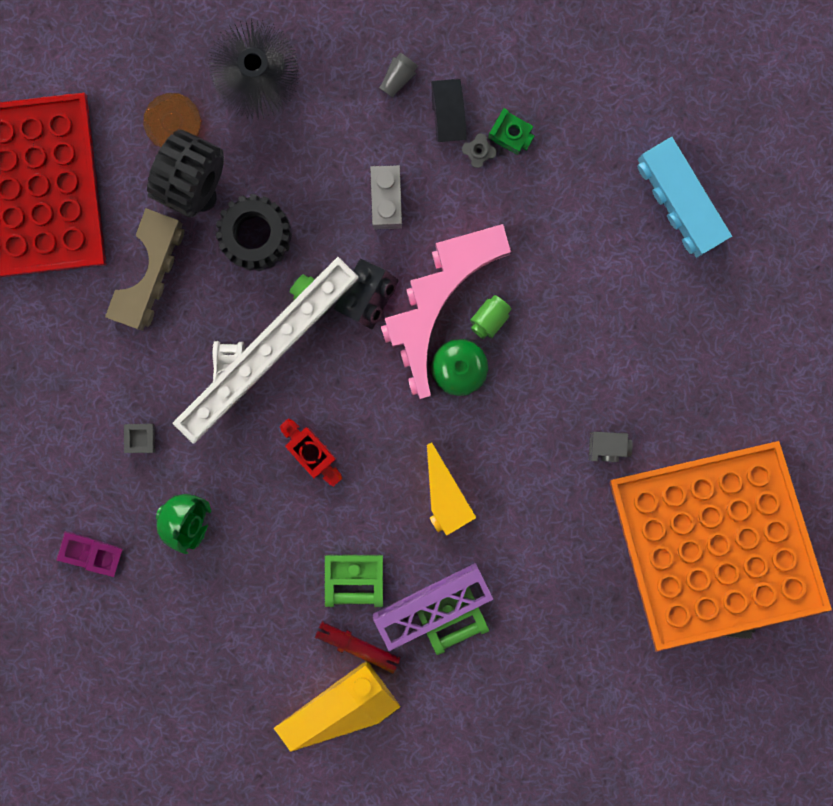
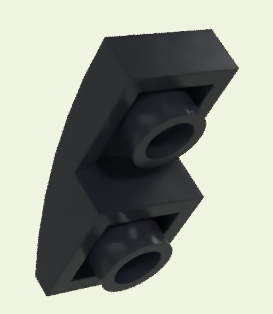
(449, 110)

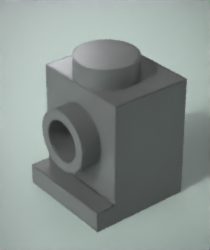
(609, 446)

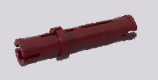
(346, 642)

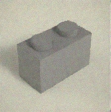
(386, 197)

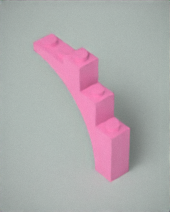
(458, 260)

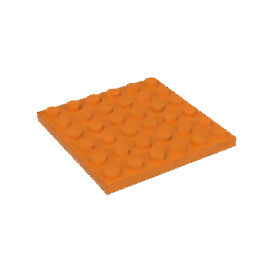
(719, 546)

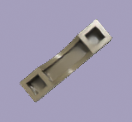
(134, 304)

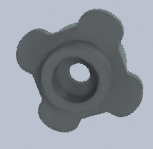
(479, 158)

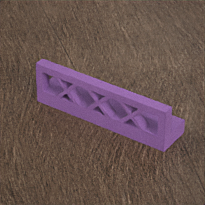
(427, 597)

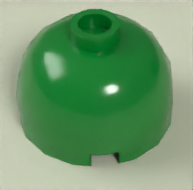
(459, 367)
(181, 522)

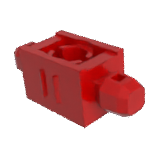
(291, 429)

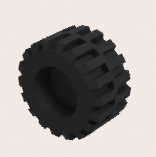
(234, 218)

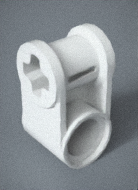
(222, 362)

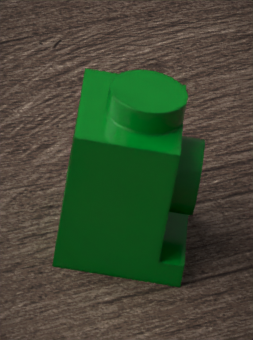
(501, 136)

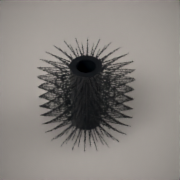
(252, 59)

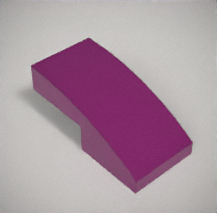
(89, 553)

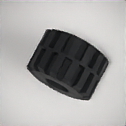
(185, 173)

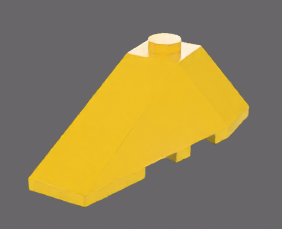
(345, 707)

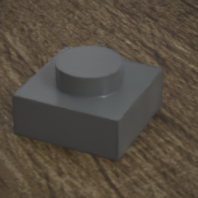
(139, 438)

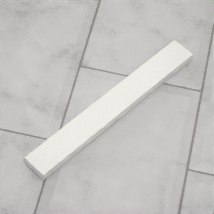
(265, 350)

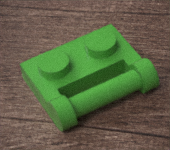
(353, 571)
(447, 605)

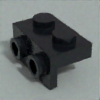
(368, 295)

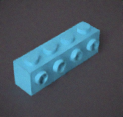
(683, 197)

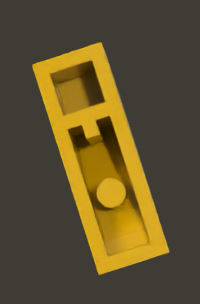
(447, 500)

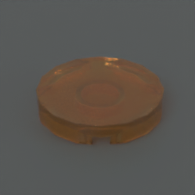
(169, 114)

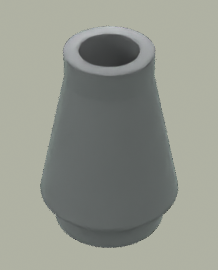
(398, 74)

